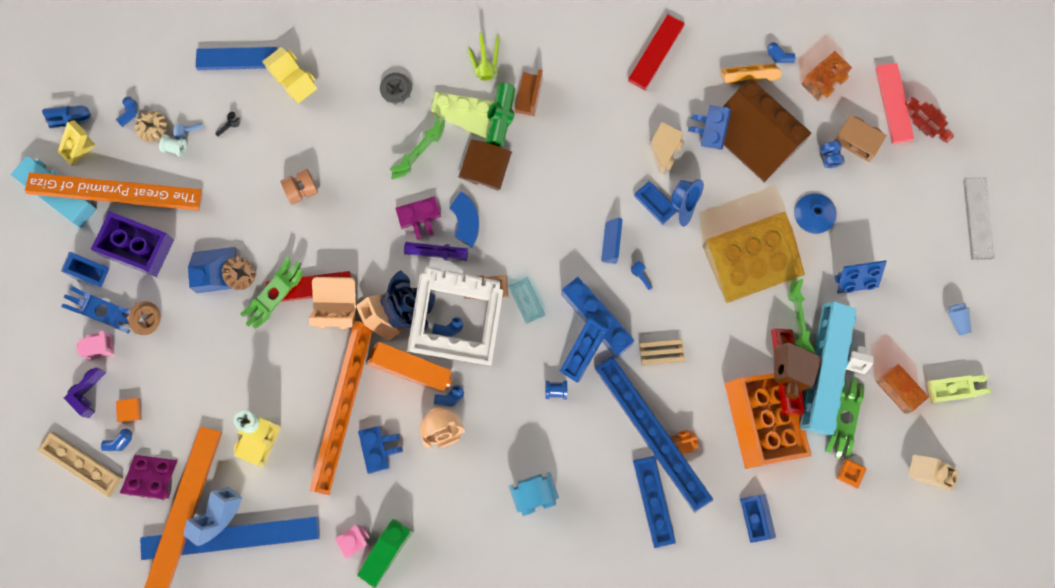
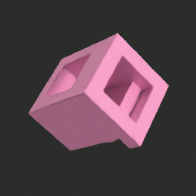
(95, 346)

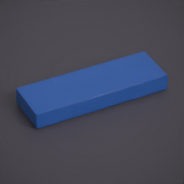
(584, 349)

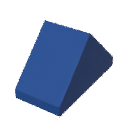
(84, 269)

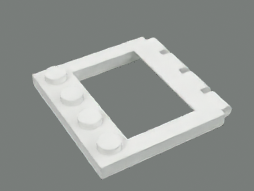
(451, 347)

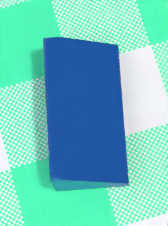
(611, 241)
(758, 518)

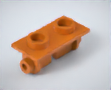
(685, 442)

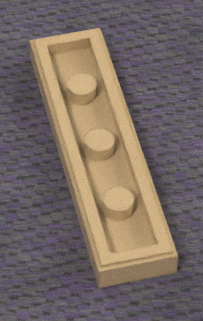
(80, 464)

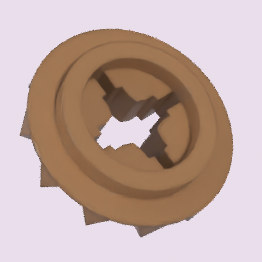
(230, 276)
(151, 321)

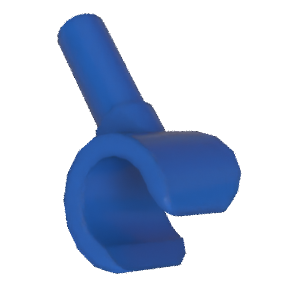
(637, 270)

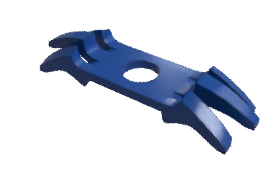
(90, 306)

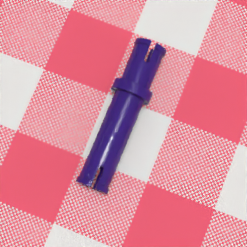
(437, 251)

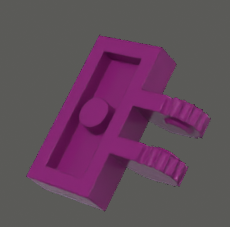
(418, 213)

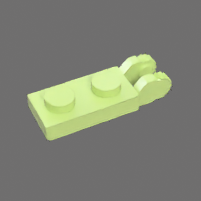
(955, 388)

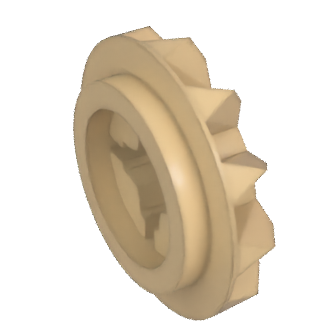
(151, 134)

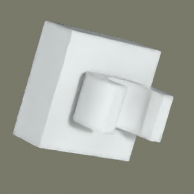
(860, 361)

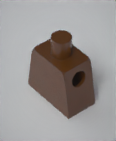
(795, 368)

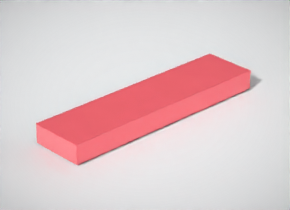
(894, 103)

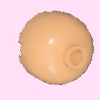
(440, 428)

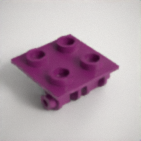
(149, 477)

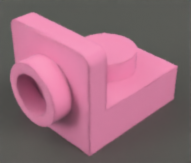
(353, 540)

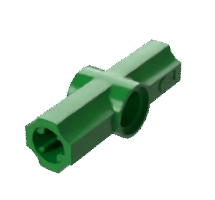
(500, 114)

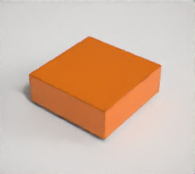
(128, 410)
(851, 473)

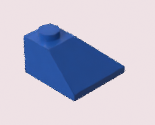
(206, 269)

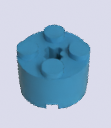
(534, 493)

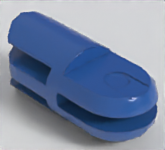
(59, 116)

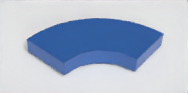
(467, 219)

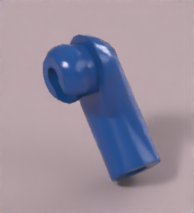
(119, 443)

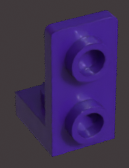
(75, 393)

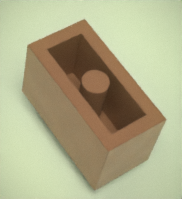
(860, 138)

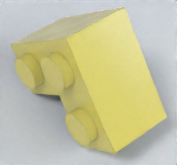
(257, 445)

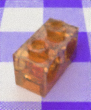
(825, 75)

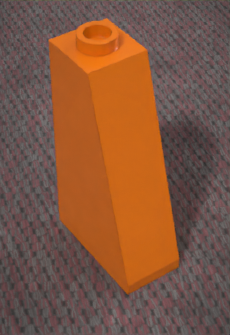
(409, 367)

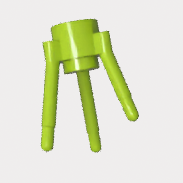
(485, 69)

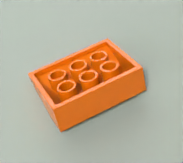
(761, 428)

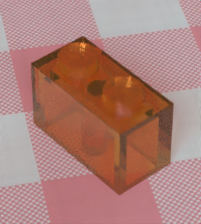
(902, 389)

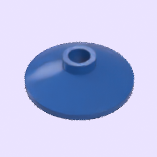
(809, 220)

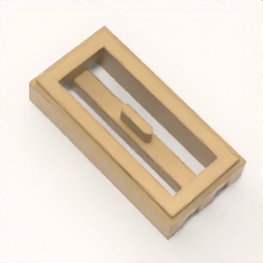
(680, 350)

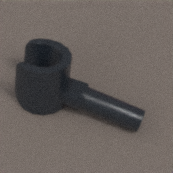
(229, 123)

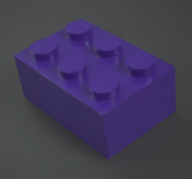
(132, 244)

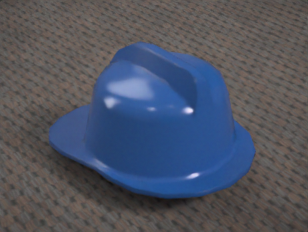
(685, 199)

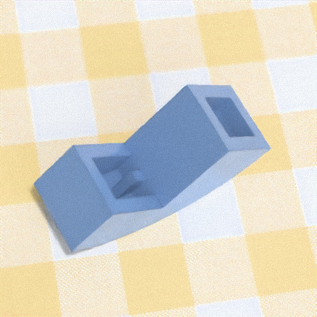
(219, 512)

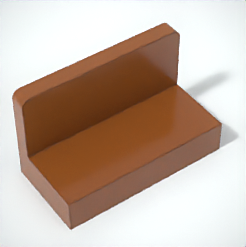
(529, 93)

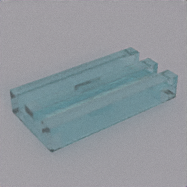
(518, 284)

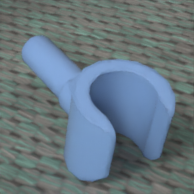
(180, 130)

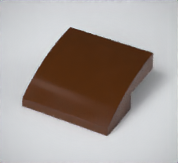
(485, 164)

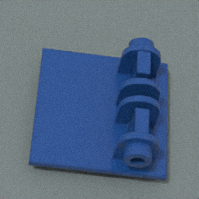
(860, 277)

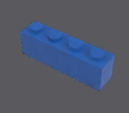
(588, 305)

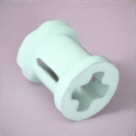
(172, 145)
(245, 415)

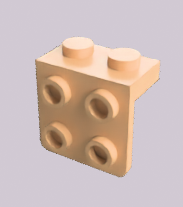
(333, 302)

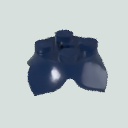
(400, 301)

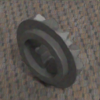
(394, 80)

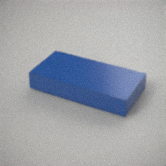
(655, 202)

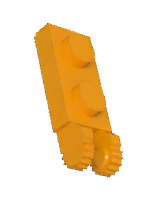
(756, 72)

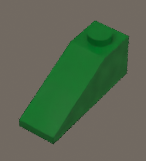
(384, 552)

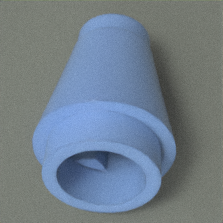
(960, 318)

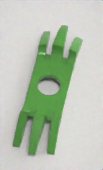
(431, 135)
(797, 298)
(263, 303)
(843, 430)

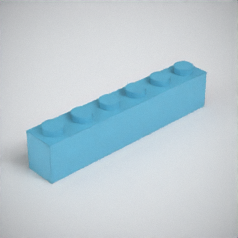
(833, 345)

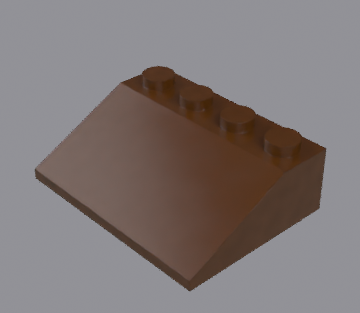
(761, 130)

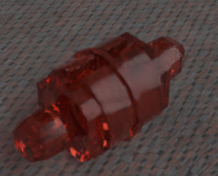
(924, 124)

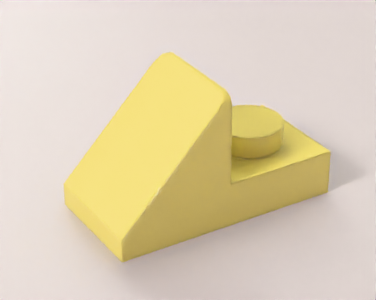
(74, 143)

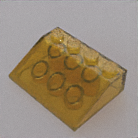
(754, 257)

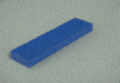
(232, 58)
(654, 502)

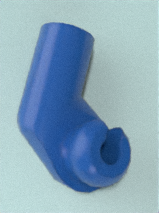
(778, 54)
(130, 111)
(449, 330)
(451, 398)

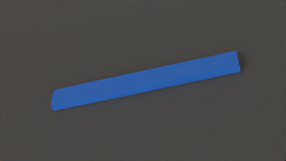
(654, 435)
(244, 537)

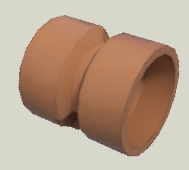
(292, 190)

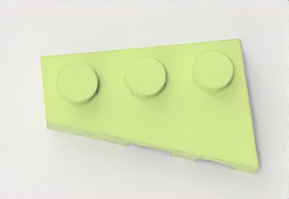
(463, 111)

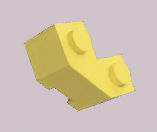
(287, 73)

